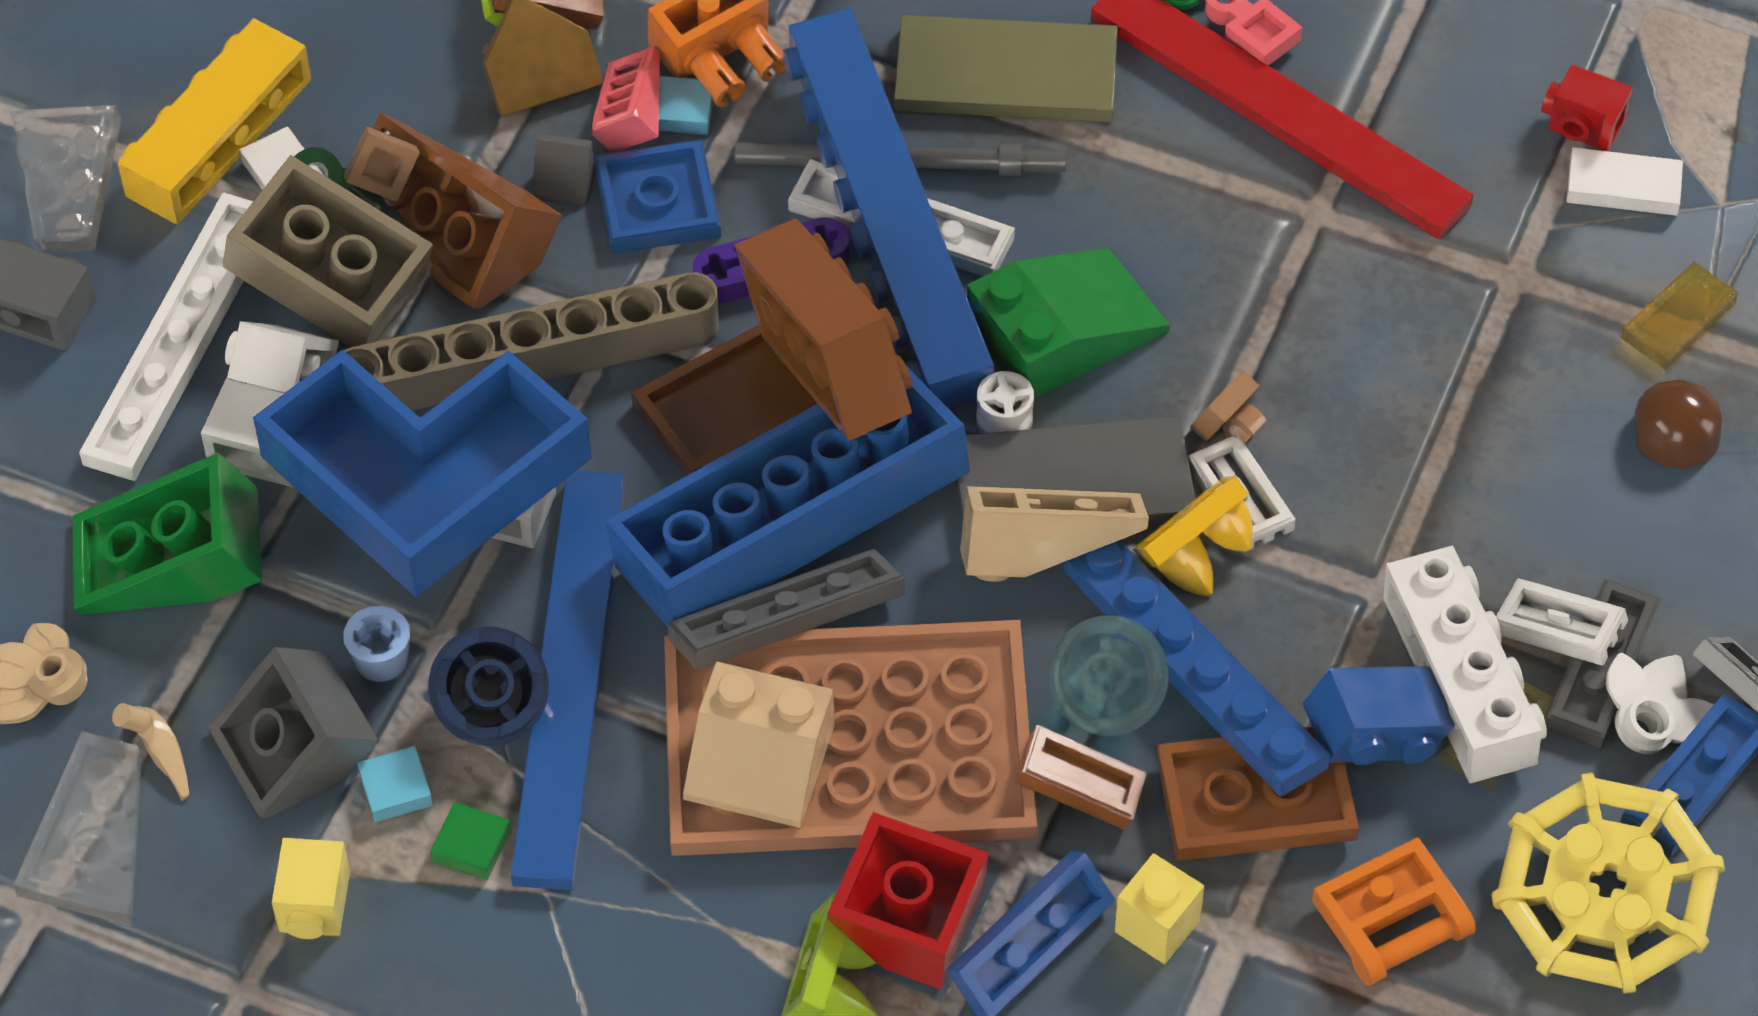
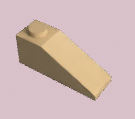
(1035, 529)

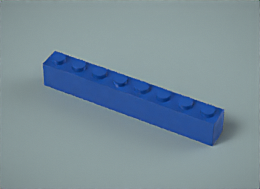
(888, 206)

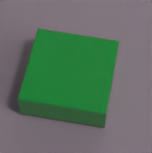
(470, 840)

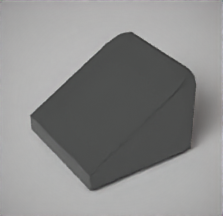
(563, 169)

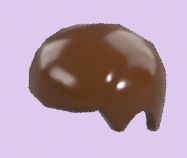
(1678, 424)

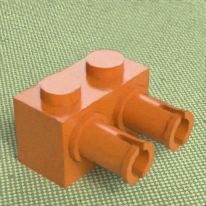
(701, 32)

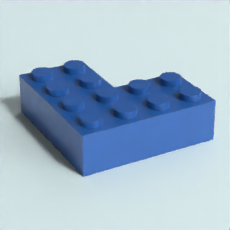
(426, 486)

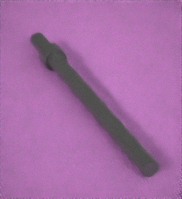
(1008, 159)

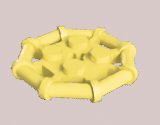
(1588, 853)

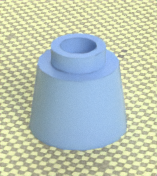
(378, 642)

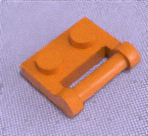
(1384, 894)

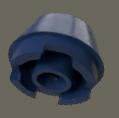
(488, 686)

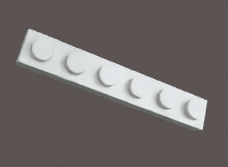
(167, 351)

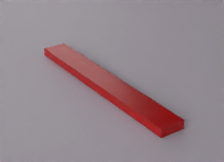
(1288, 112)

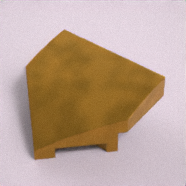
(537, 58)

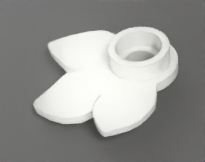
(1654, 697)

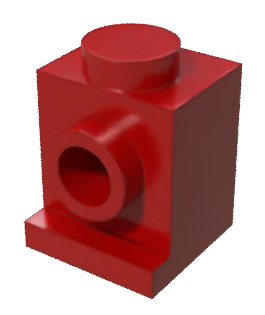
(1587, 107)

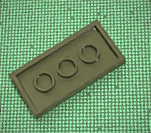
(1006, 68)

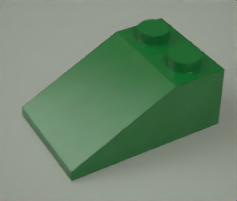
(1062, 316)
(169, 541)

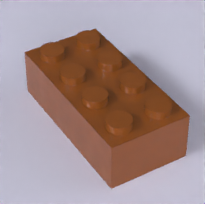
(825, 328)

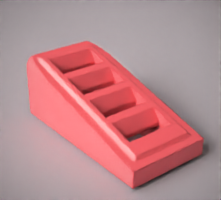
(629, 112)

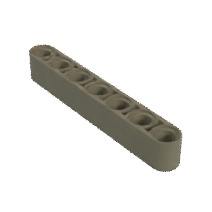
(607, 325)

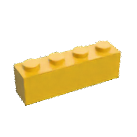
(214, 119)

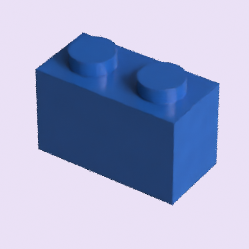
(1378, 714)

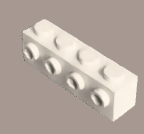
(1450, 632)

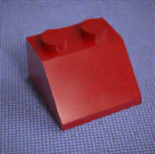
(909, 898)

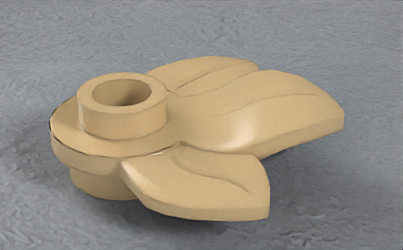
(39, 673)

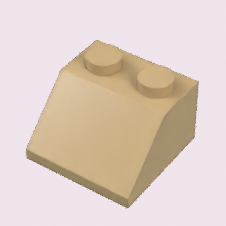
(759, 744)

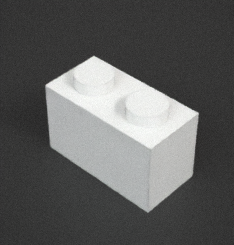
(275, 355)

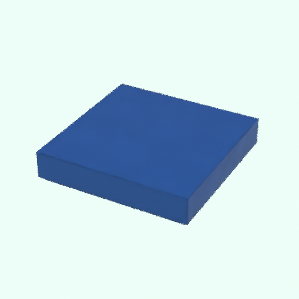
(657, 196)

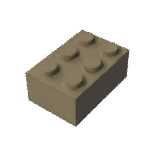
(326, 254)

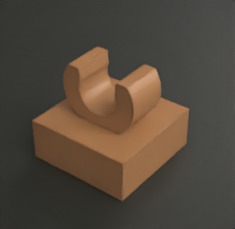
(381, 164)
(1231, 412)

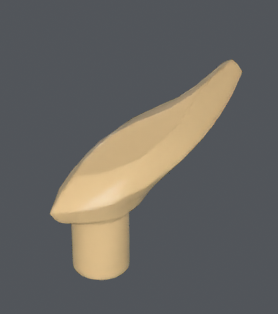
(158, 741)

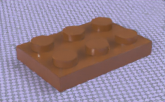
(1227, 808)

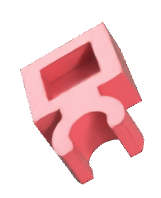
(1256, 28)

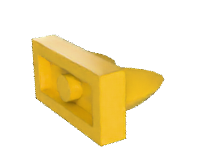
(1176, 544)

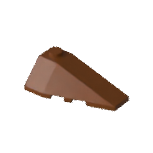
(479, 223)

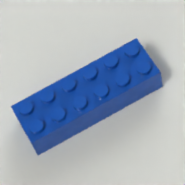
(781, 504)

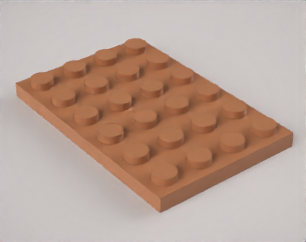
(920, 734)

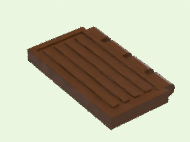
(721, 400)

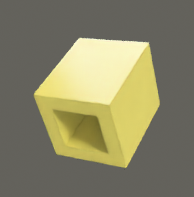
(310, 887)
(1159, 908)

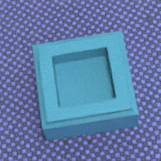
(684, 106)
(394, 784)

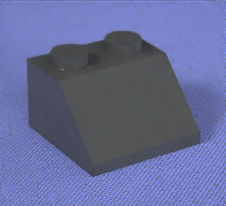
(292, 730)

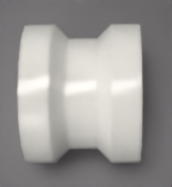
(1008, 392)

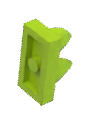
(815, 984)

